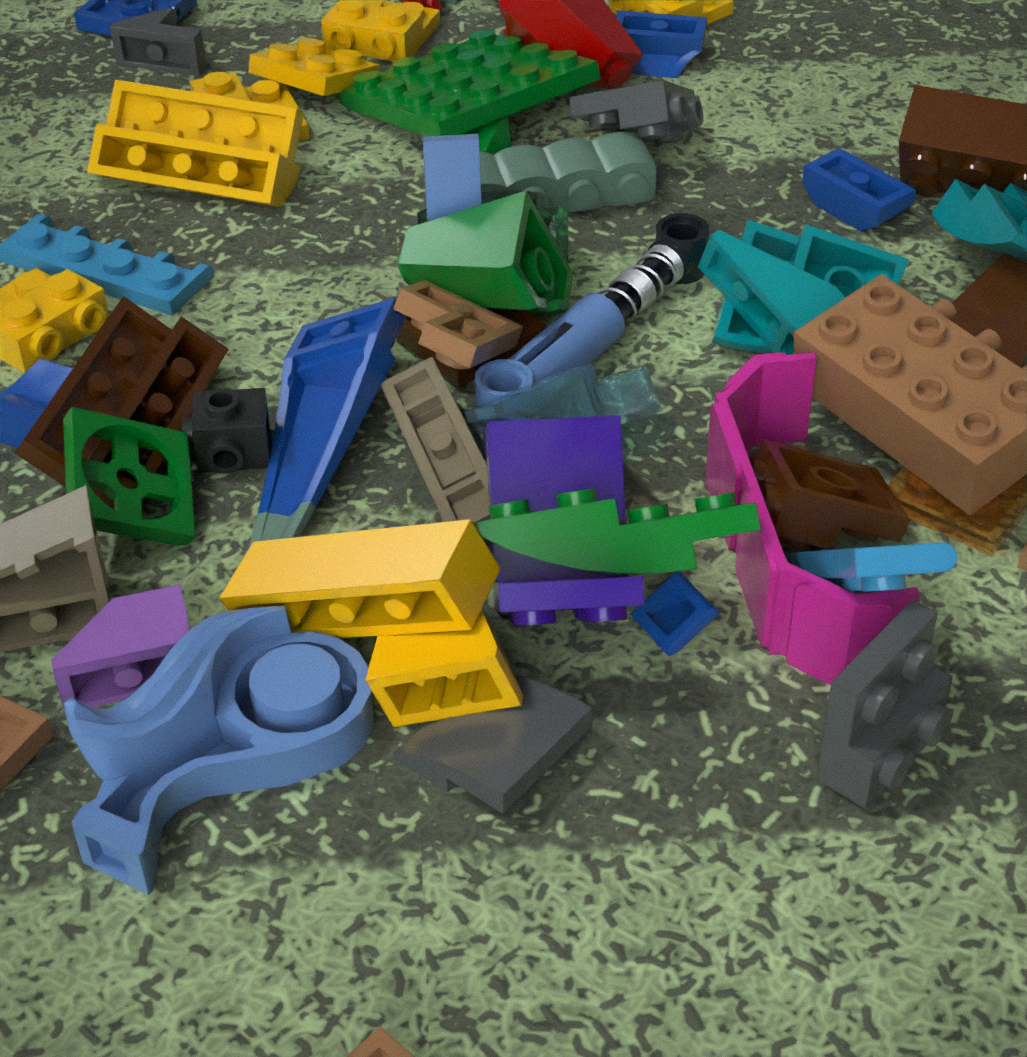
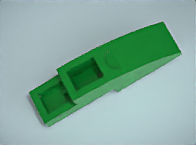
(589, 536)

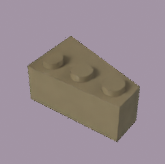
(50, 572)

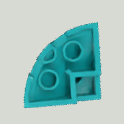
(986, 217)
(816, 251)

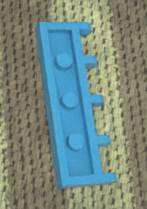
(141, 279)
(876, 567)

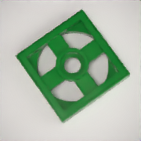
(125, 438)

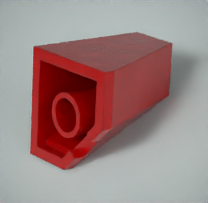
(578, 26)

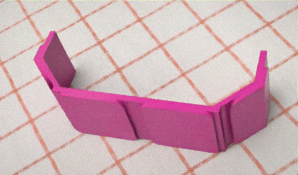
(791, 609)

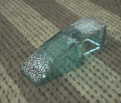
(575, 394)

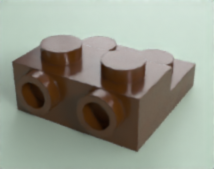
(820, 494)

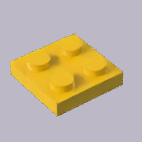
(310, 66)

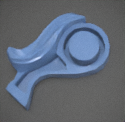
(221, 715)

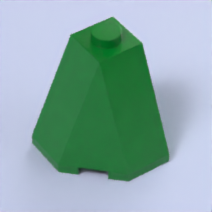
(491, 256)

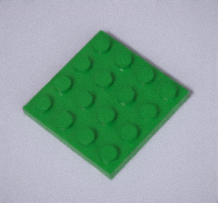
(467, 84)

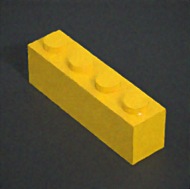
(370, 580)

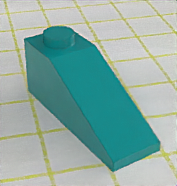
(765, 289)

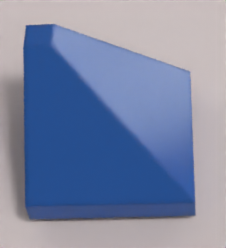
(674, 613)

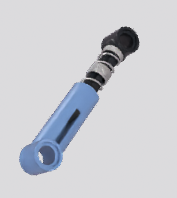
(598, 319)

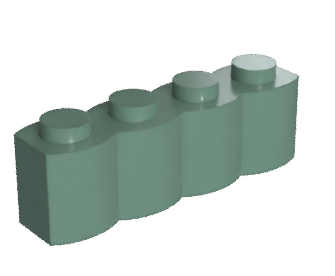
(575, 172)

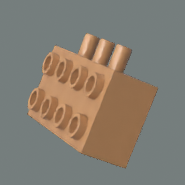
(922, 390)

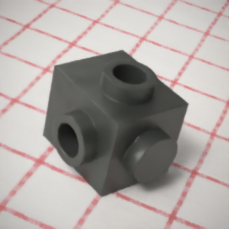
(229, 430)

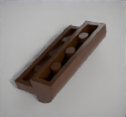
(129, 372)

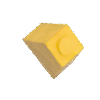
(442, 674)

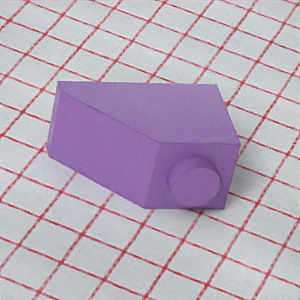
(121, 646)

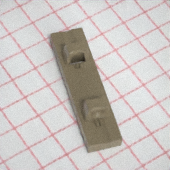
(440, 442)

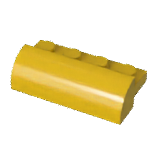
(198, 143)

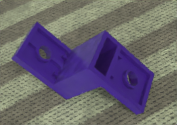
(535, 463)

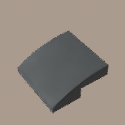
(499, 750)

